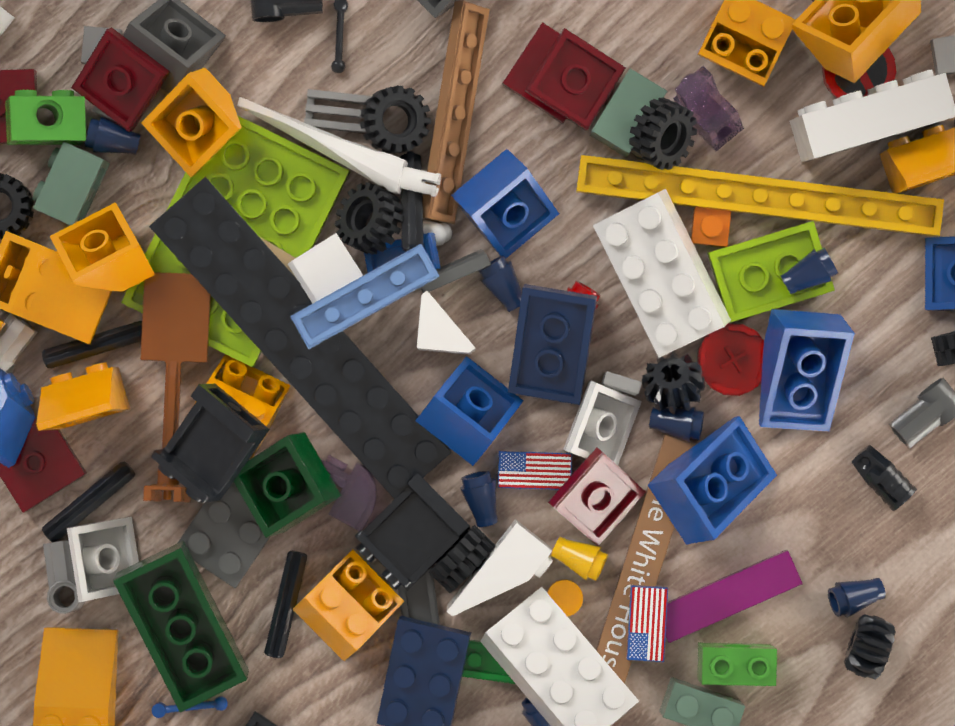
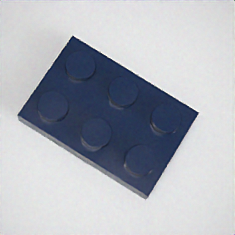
(552, 344)
(423, 674)

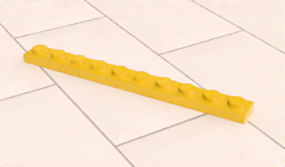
(762, 196)

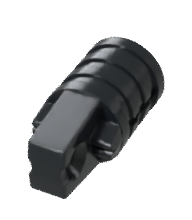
(883, 477)

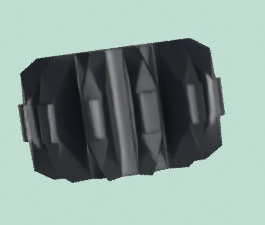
(673, 382)
(869, 646)

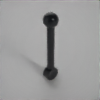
(340, 7)

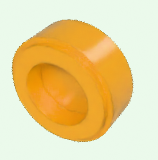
(566, 596)

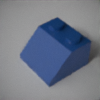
(505, 203)
(469, 411)
(15, 417)

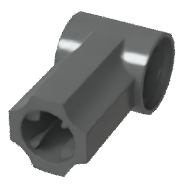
(932, 409)

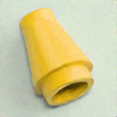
(580, 557)

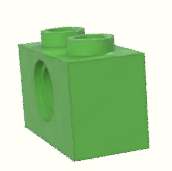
(25, 129)
(737, 664)

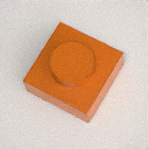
(710, 227)

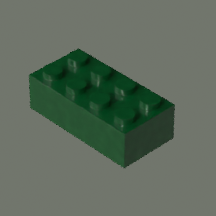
(181, 626)

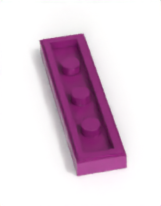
(730, 595)

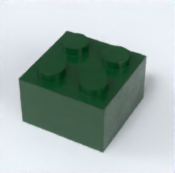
(285, 484)

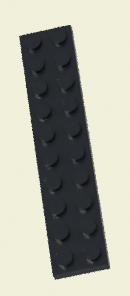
(331, 376)

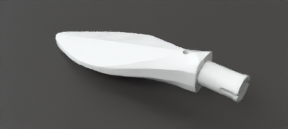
(374, 165)

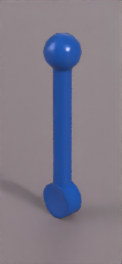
(161, 709)

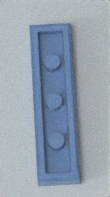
(364, 296)

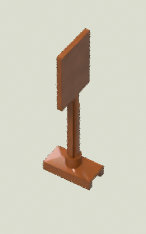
(173, 332)

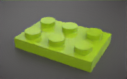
(751, 271)

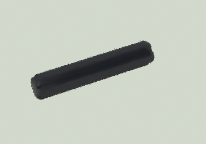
(412, 225)
(100, 343)
(88, 501)
(285, 603)

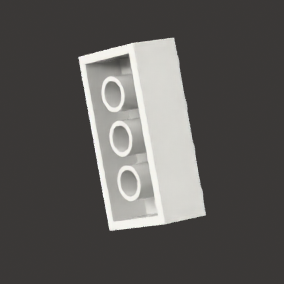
(866, 119)
(662, 273)
(557, 665)

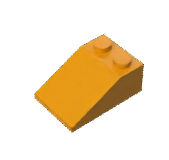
(81, 398)
(76, 677)

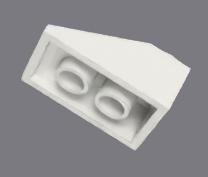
(510, 564)

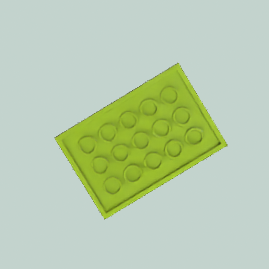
(280, 195)

